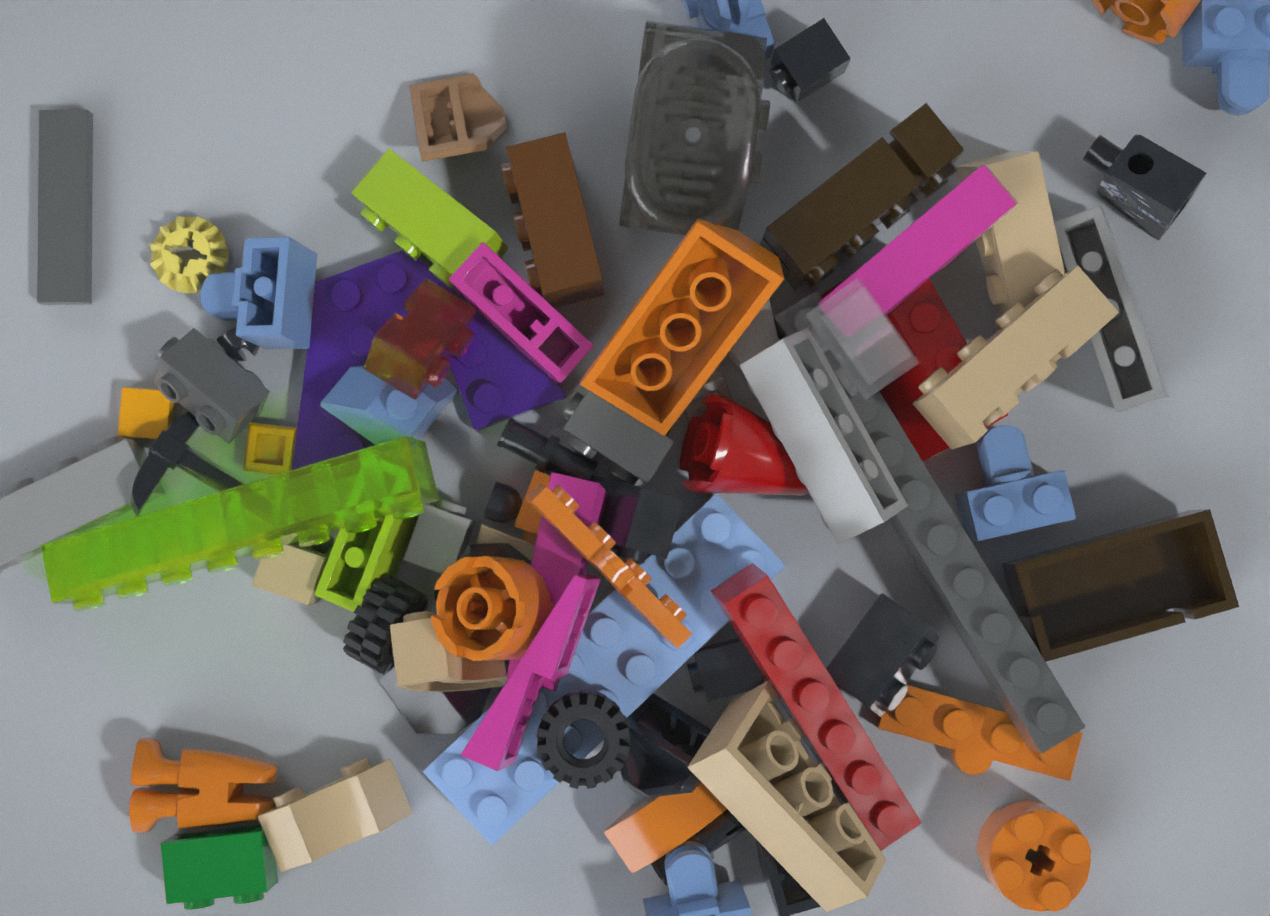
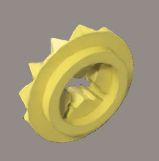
(176, 235)

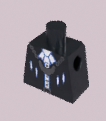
(1144, 181)

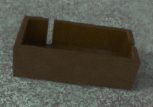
(862, 195)
(1122, 584)

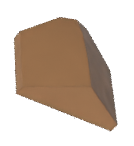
(455, 117)

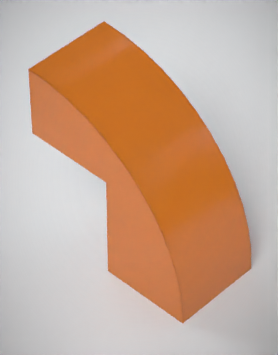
(661, 824)

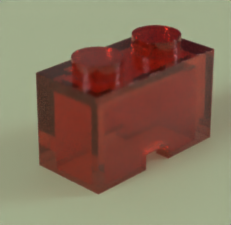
(418, 347)

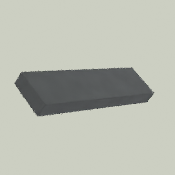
(65, 207)

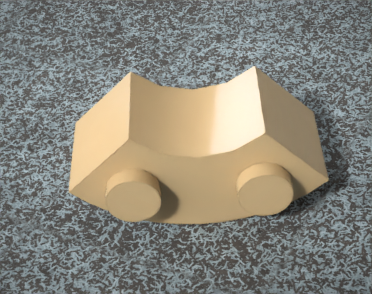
(428, 666)
(335, 814)

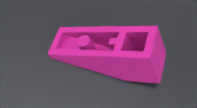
(521, 313)

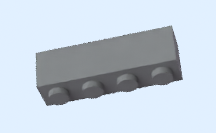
(1123, 342)
(823, 436)
(69, 499)

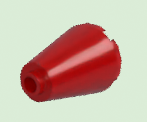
(736, 453)

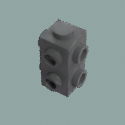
(209, 384)
(615, 435)

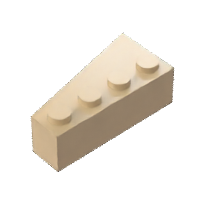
(1023, 242)
(1013, 358)
(786, 800)

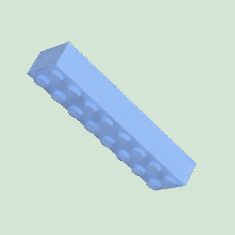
(614, 657)

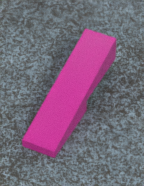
(934, 239)
(554, 556)
(548, 656)

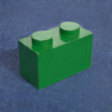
(218, 865)

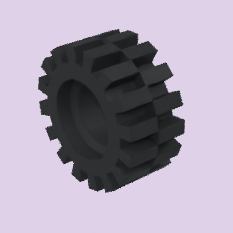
(370, 630)
(576, 770)

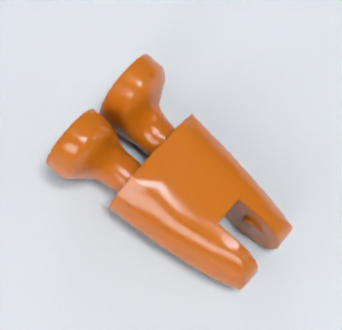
(210, 787)

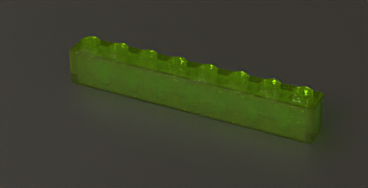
(241, 523)

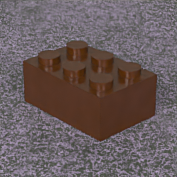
(552, 221)

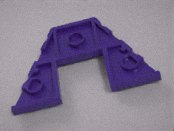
(346, 316)

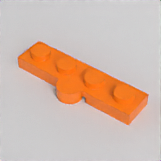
(595, 547)
(974, 734)

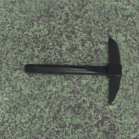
(172, 451)

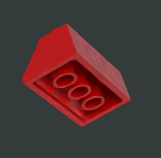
(935, 343)

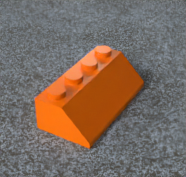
(684, 324)

